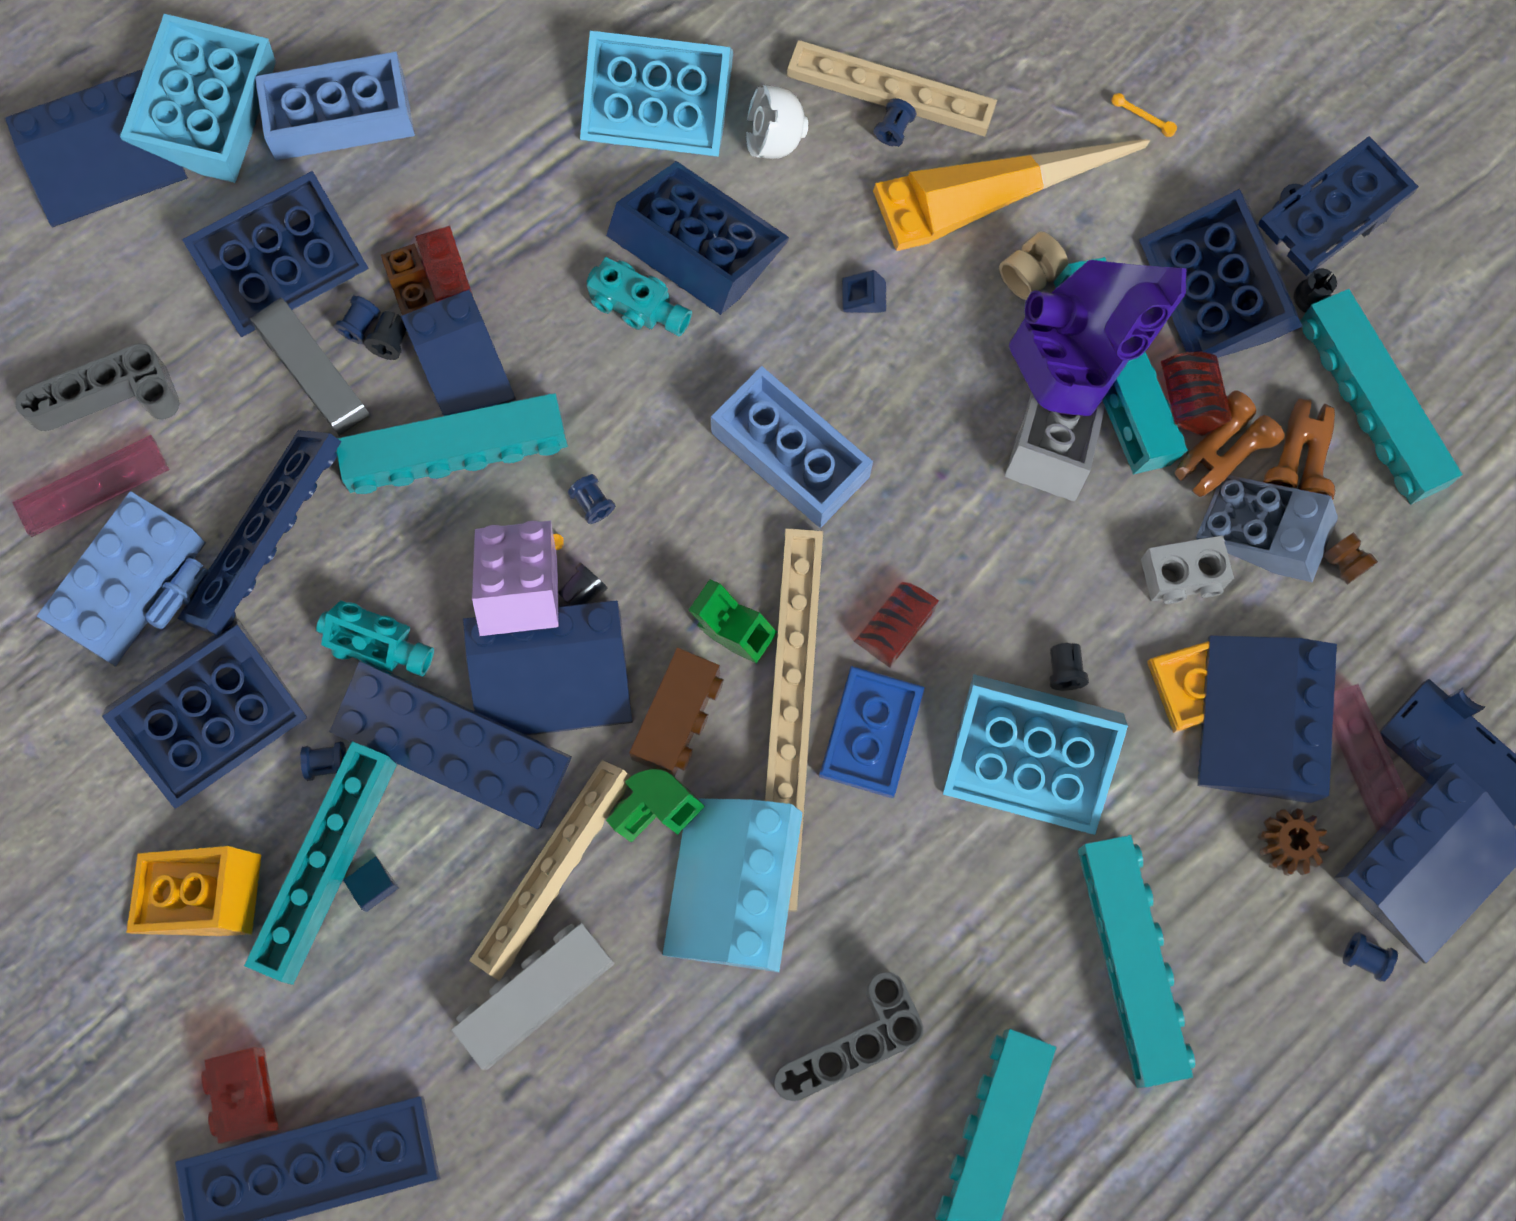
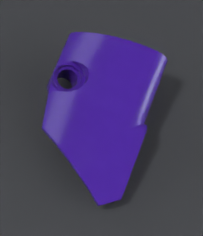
(1090, 329)

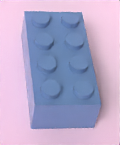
(334, 106)
(791, 446)
(120, 578)

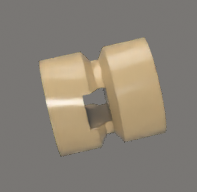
(1037, 262)

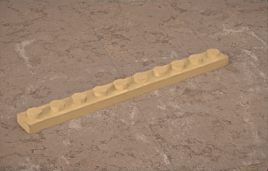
(794, 677)

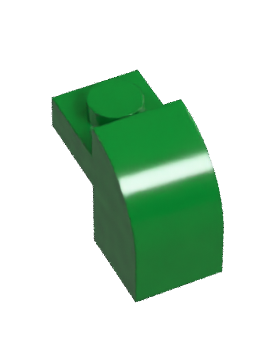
(730, 623)
(654, 796)

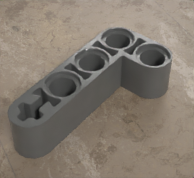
(309, 366)
(40, 405)
(846, 1046)

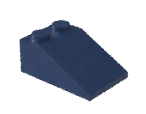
(458, 355)

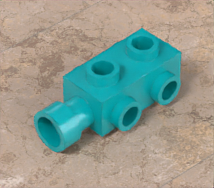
(622, 297)
(371, 638)

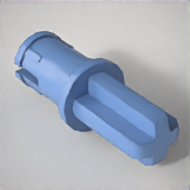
(176, 593)

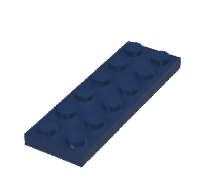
(259, 531)
(451, 744)
(312, 1167)

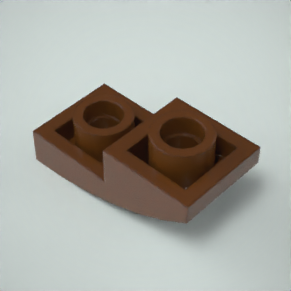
(408, 279)

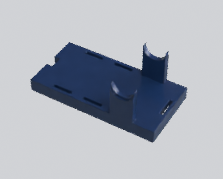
(1353, 191)
(1444, 732)

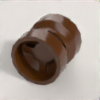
(1350, 558)

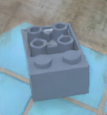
(1271, 525)

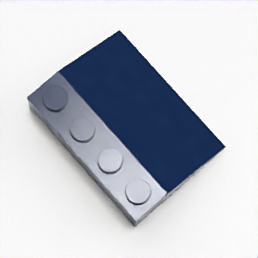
(78, 154)
(695, 236)
(276, 249)
(1231, 278)
(553, 675)
(204, 714)
(1268, 717)
(1433, 861)

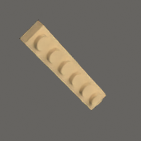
(880, 84)
(550, 870)

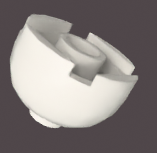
(776, 122)

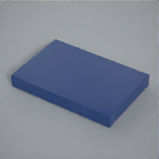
(872, 732)

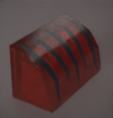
(1196, 391)
(897, 622)

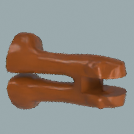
(1260, 435)
(1317, 436)

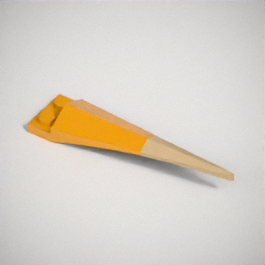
(947, 198)

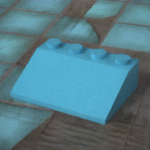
(655, 93)
(199, 96)
(1035, 754)
(734, 884)

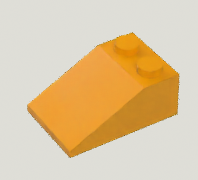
(195, 892)

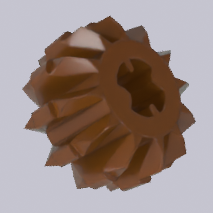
(1306, 845)

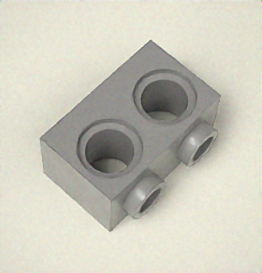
(1184, 561)

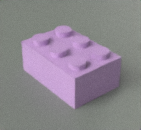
(515, 578)

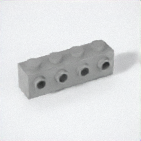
(532, 996)

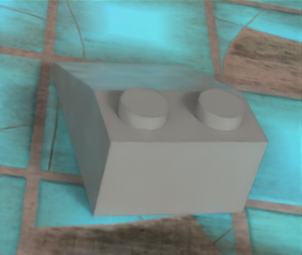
(1054, 450)

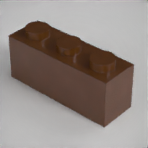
(677, 713)

